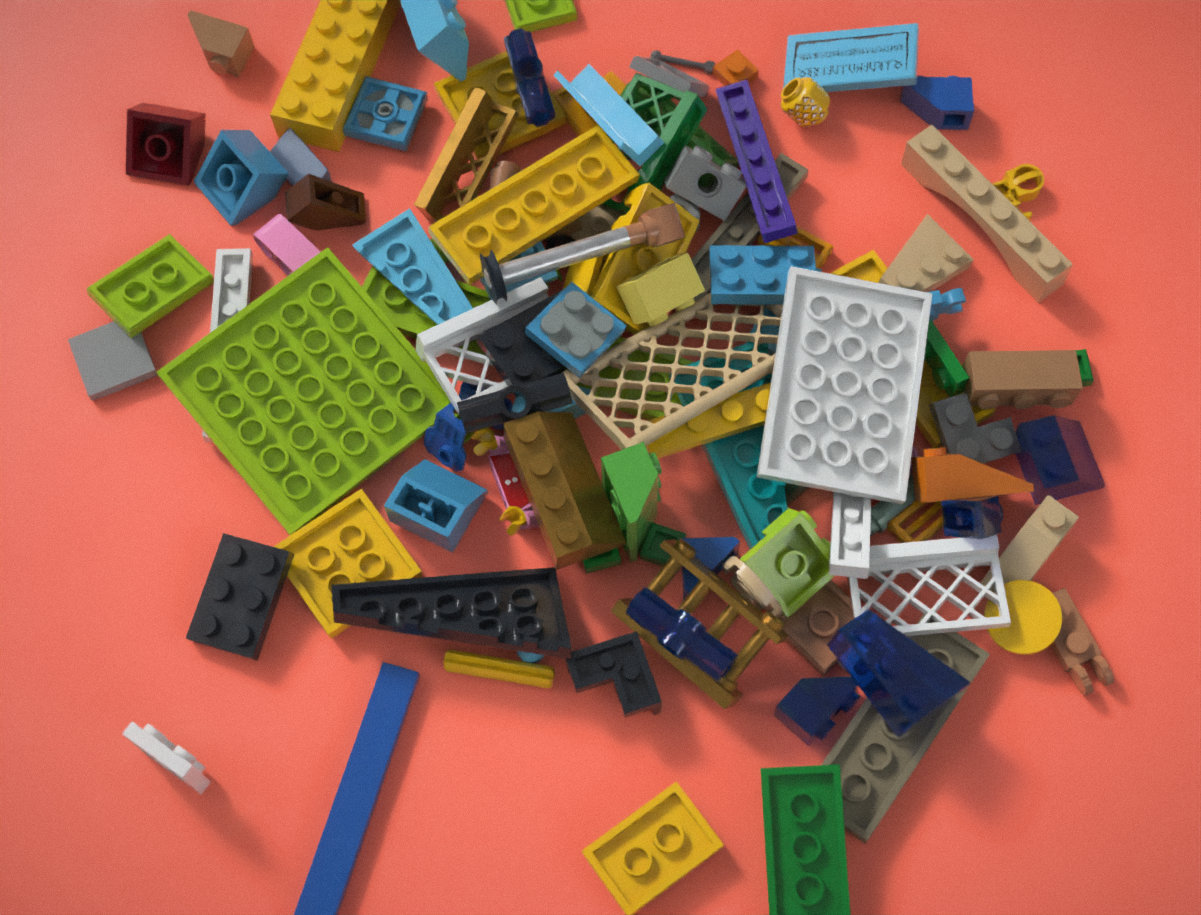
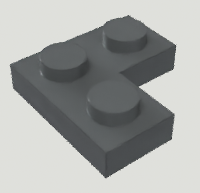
(961, 435)

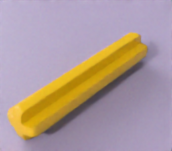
(499, 668)

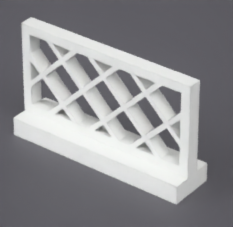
(466, 328)
(930, 557)

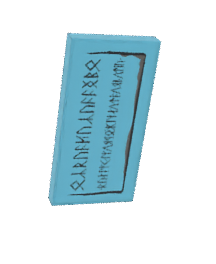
(855, 57)

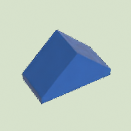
(712, 553)

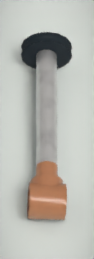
(653, 228)

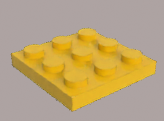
(498, 81)
(342, 548)

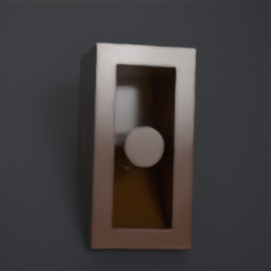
(324, 204)

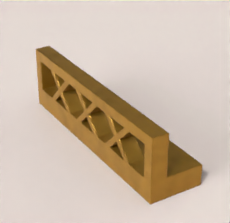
(459, 150)

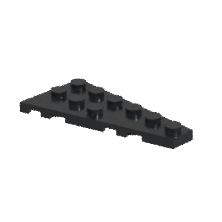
(487, 609)

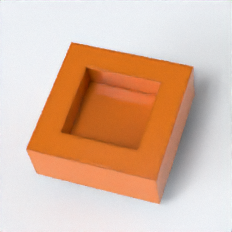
(735, 68)

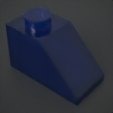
(972, 517)

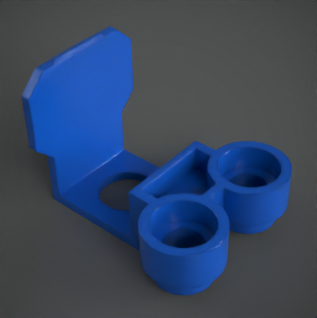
(448, 435)

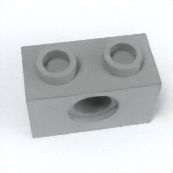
(716, 198)

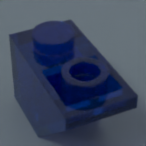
(814, 704)

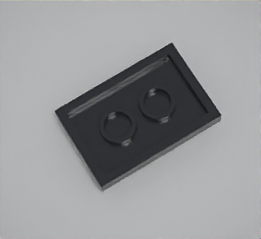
(517, 355)
(240, 596)

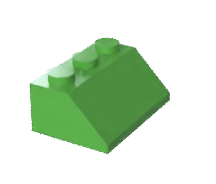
(633, 493)

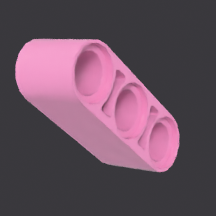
(284, 244)

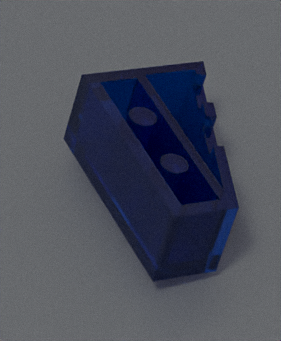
(894, 671)

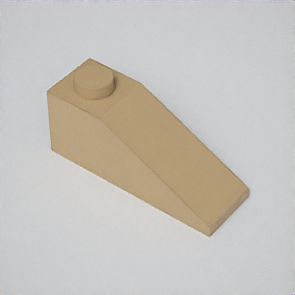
(1035, 542)

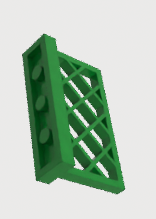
(676, 133)

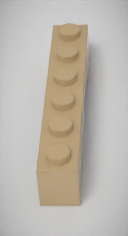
(1028, 253)

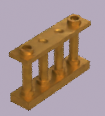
(768, 625)

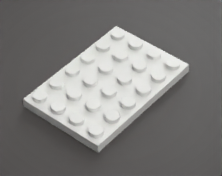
(845, 386)

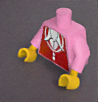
(517, 505)

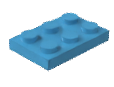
(754, 272)

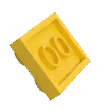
(652, 849)

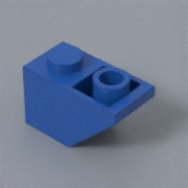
(941, 101)

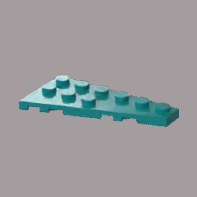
(736, 458)

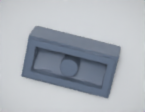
(298, 158)

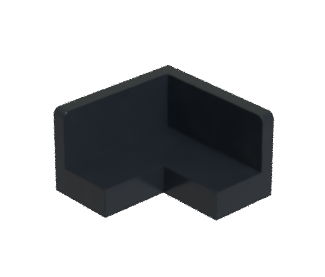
(620, 662)

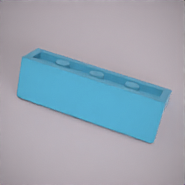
(613, 114)

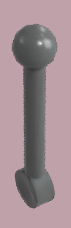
(707, 67)

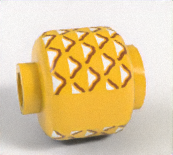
(805, 101)

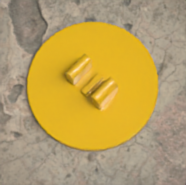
(1033, 617)

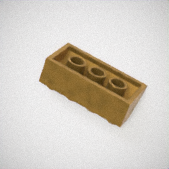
(562, 487)

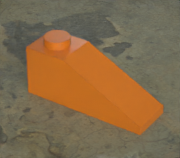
(955, 477)

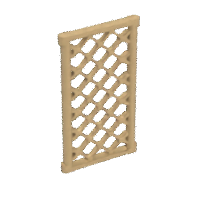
(703, 396)

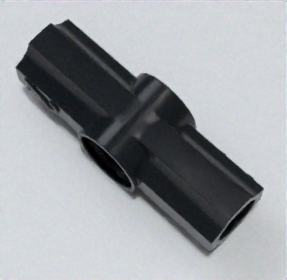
(538, 396)

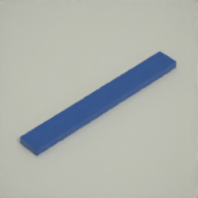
(358, 792)

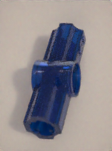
(533, 90)
(681, 634)

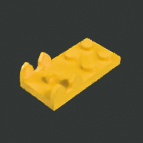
(633, 260)

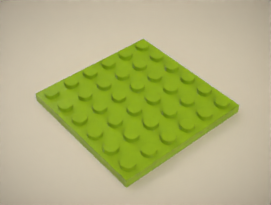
(307, 390)

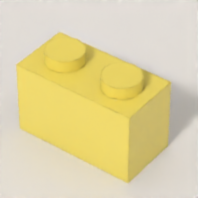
(661, 289)

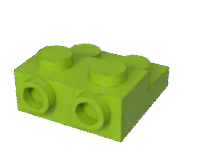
(791, 559)

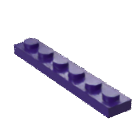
(756, 162)

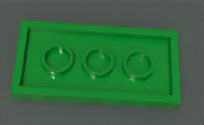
(805, 840)

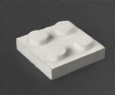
(168, 755)

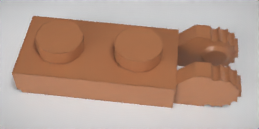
(1077, 647)

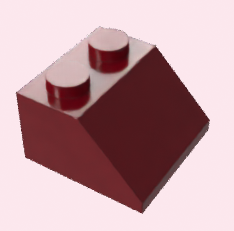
(164, 142)

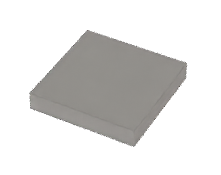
(669, 75)
(111, 360)

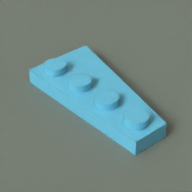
(414, 267)

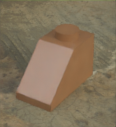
(222, 43)

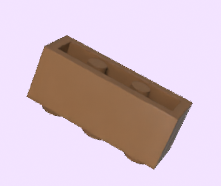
(1022, 378)

